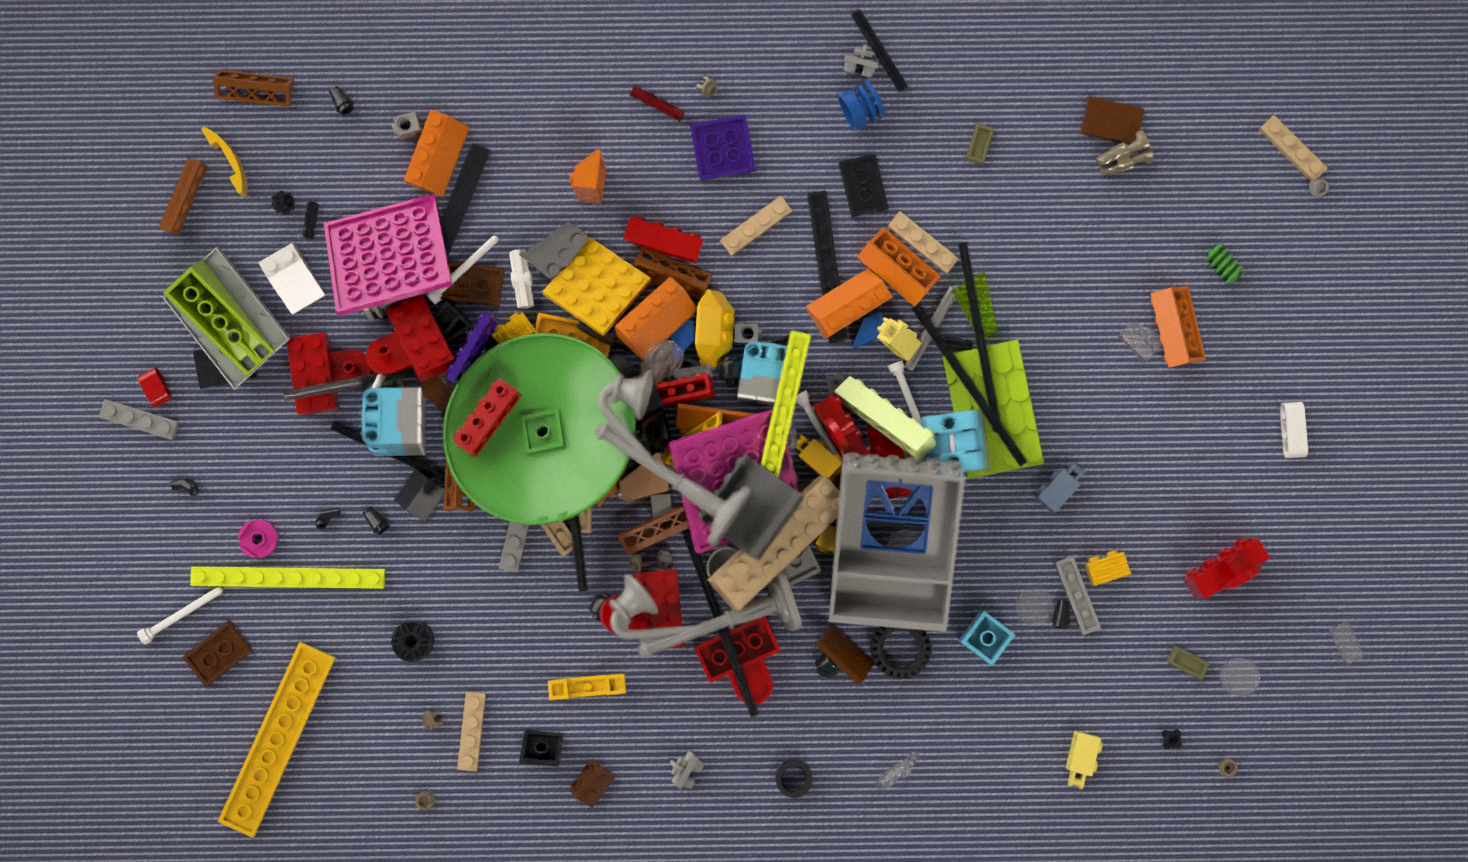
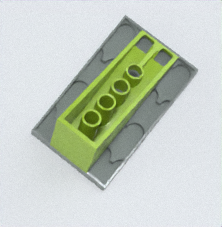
(225, 317)

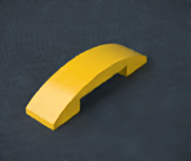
(238, 179)
(586, 686)

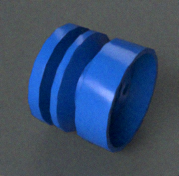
(864, 104)

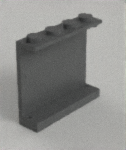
(763, 513)

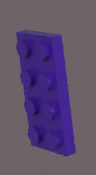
(475, 343)

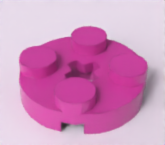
(247, 541)

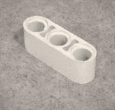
(1294, 430)

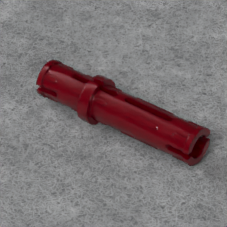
(663, 106)

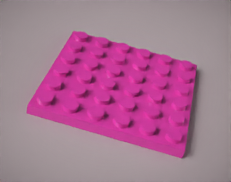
(387, 255)
(713, 454)

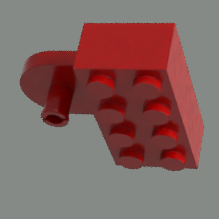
(413, 344)
(314, 363)
(840, 427)
(1228, 569)
(664, 591)
(753, 643)

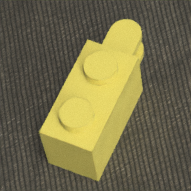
(898, 338)
(1082, 757)

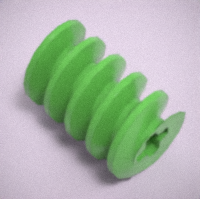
(1224, 264)

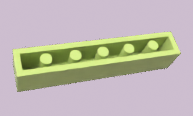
(886, 418)

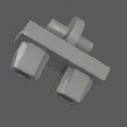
(852, 61)
(683, 768)

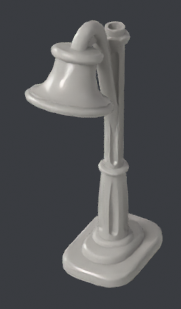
(637, 395)
(637, 600)

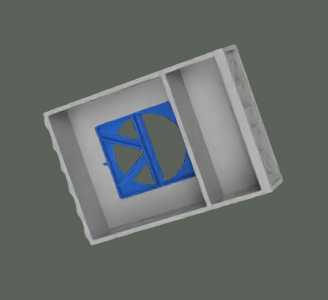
(902, 584)

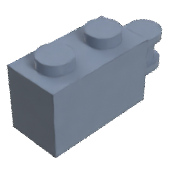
(1059, 488)

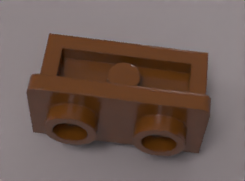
(591, 783)

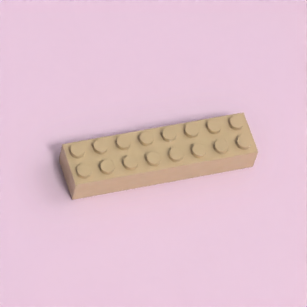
(744, 576)

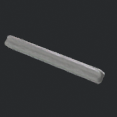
(936, 319)

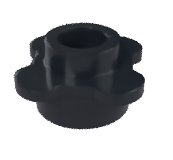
(1176, 743)

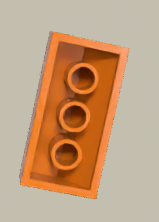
(436, 153)
(589, 178)
(898, 266)
(848, 302)
(656, 317)
(1177, 326)
(691, 416)

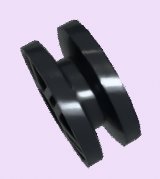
(401, 644)

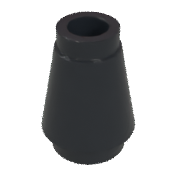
(341, 101)
(376, 521)
(1061, 615)

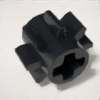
(283, 202)

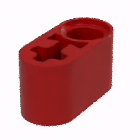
(155, 387)

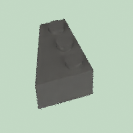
(556, 250)

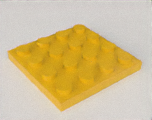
(596, 286)

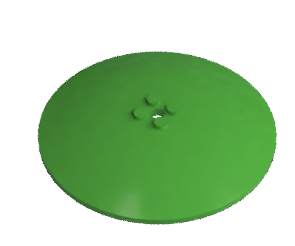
(518, 471)

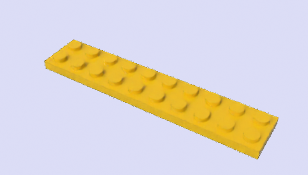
(276, 739)

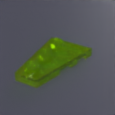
(985, 303)

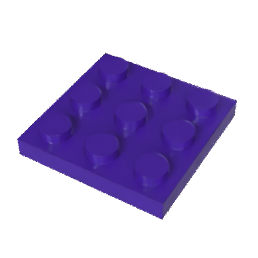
(722, 147)

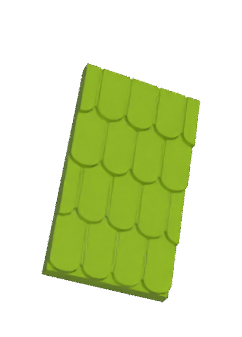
(1013, 403)

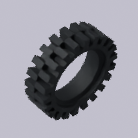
(900, 671)

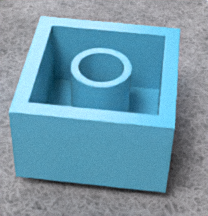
(986, 637)

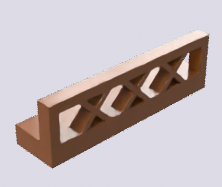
(253, 81)
(183, 196)
(659, 274)
(453, 494)
(656, 532)

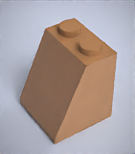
(642, 483)

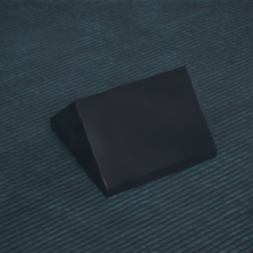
(420, 495)
(541, 748)

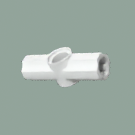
(521, 280)

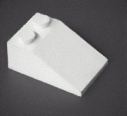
(292, 278)

